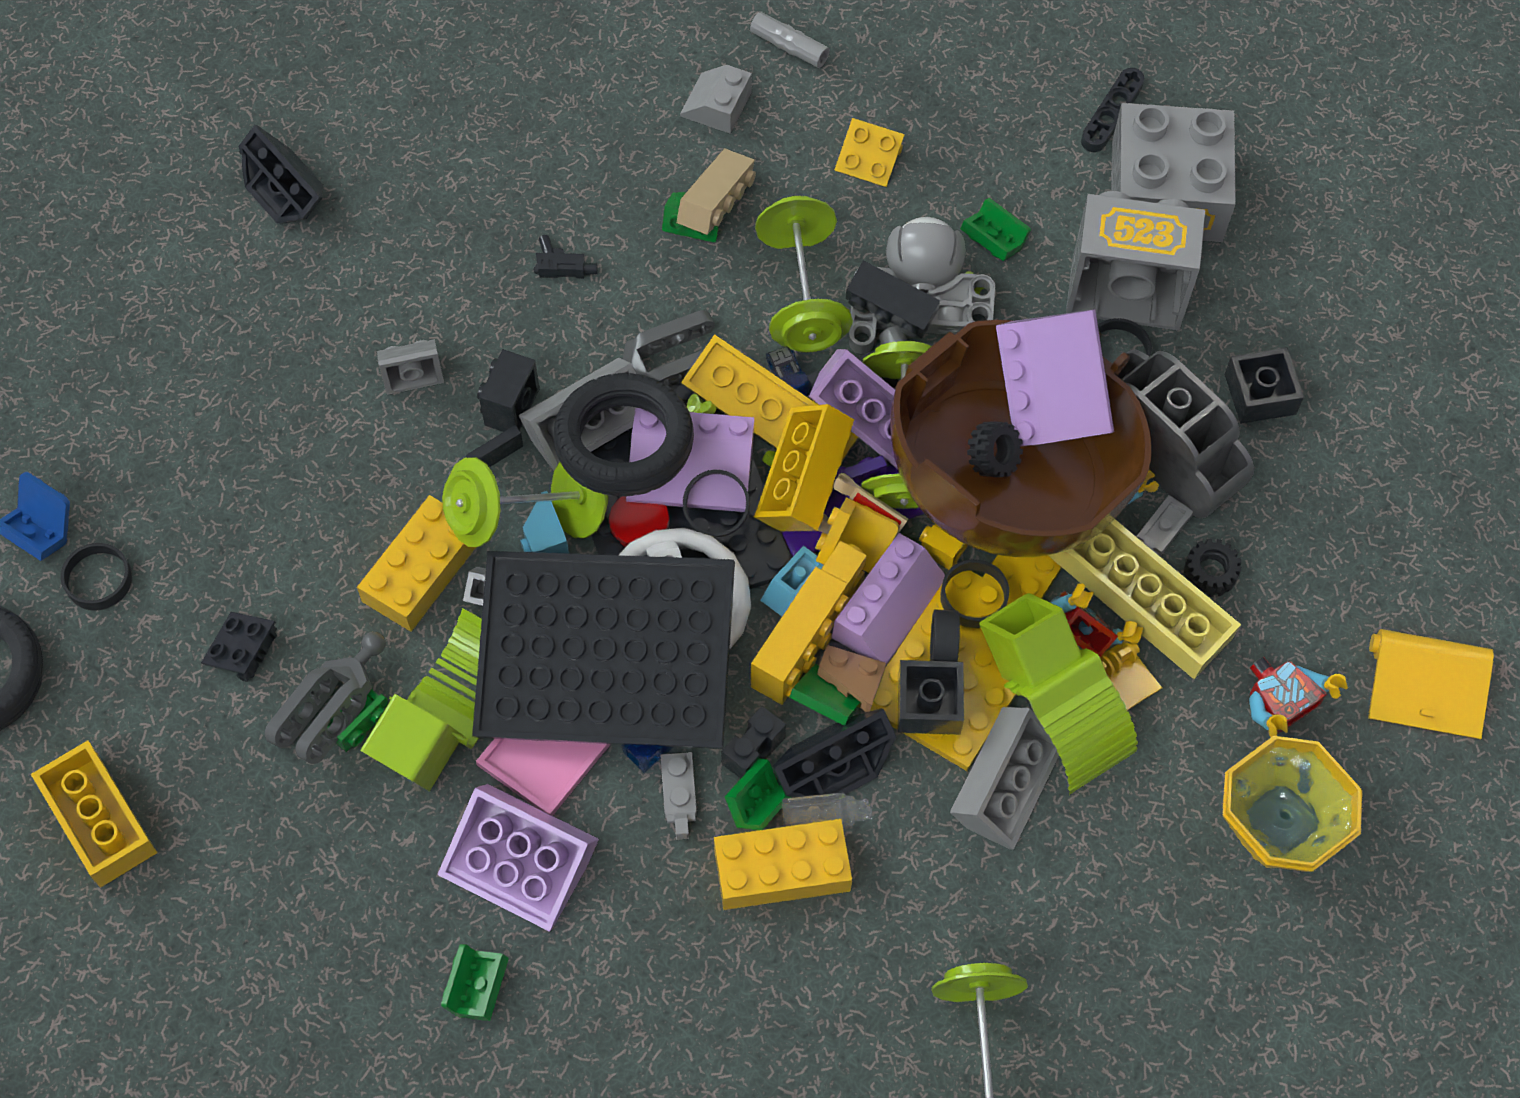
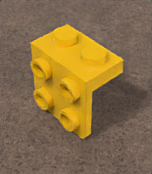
(859, 527)

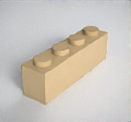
(716, 191)

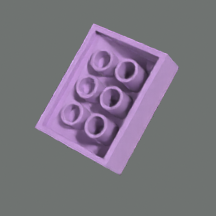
(1055, 377)
(718, 444)
(517, 856)

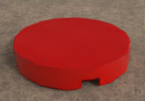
(635, 520)

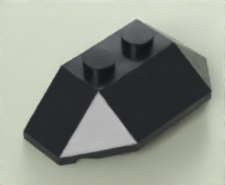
(278, 177)
(837, 757)

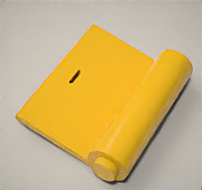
(1432, 676)

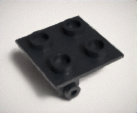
(240, 643)

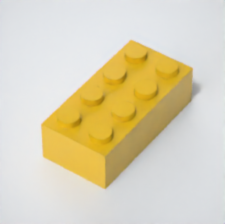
(804, 468)
(415, 567)
(799, 636)
(93, 814)
(782, 864)

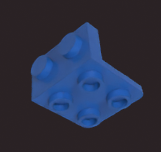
(40, 518)

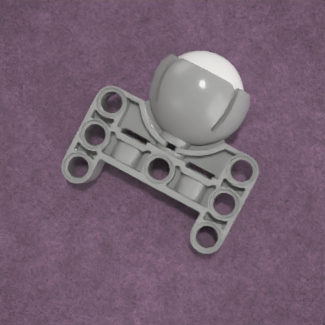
(930, 258)

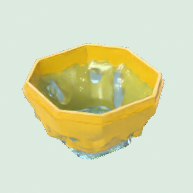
(1307, 789)

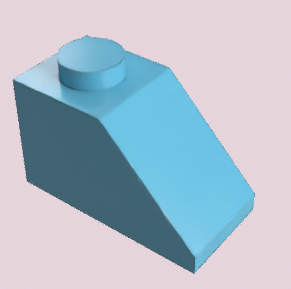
(543, 530)
(790, 580)

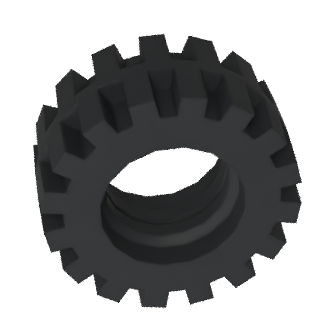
(1007, 449)
(1217, 552)

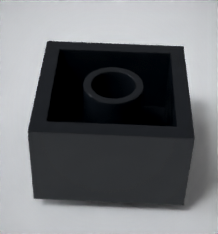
(1263, 385)
(508, 390)
(930, 697)

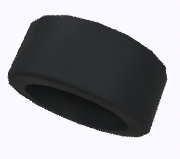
(945, 635)

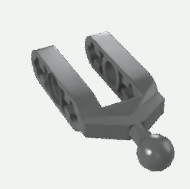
(666, 337)
(356, 687)

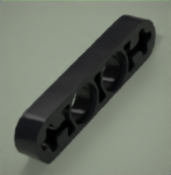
(1111, 109)

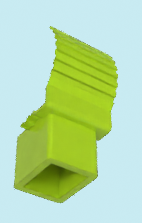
(1063, 686)
(424, 730)

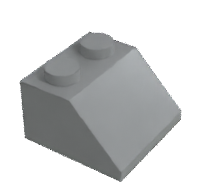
(719, 97)
(410, 366)

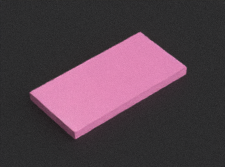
(540, 770)

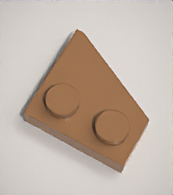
(852, 674)

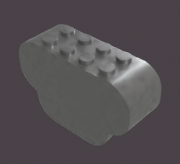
(1190, 432)

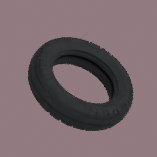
(630, 477)
(26, 667)

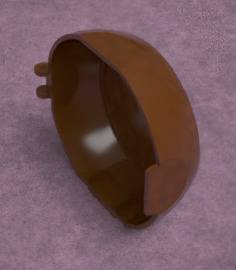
(1061, 488)

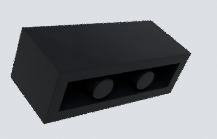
(892, 300)

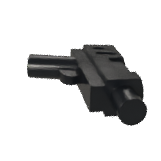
(556, 263)

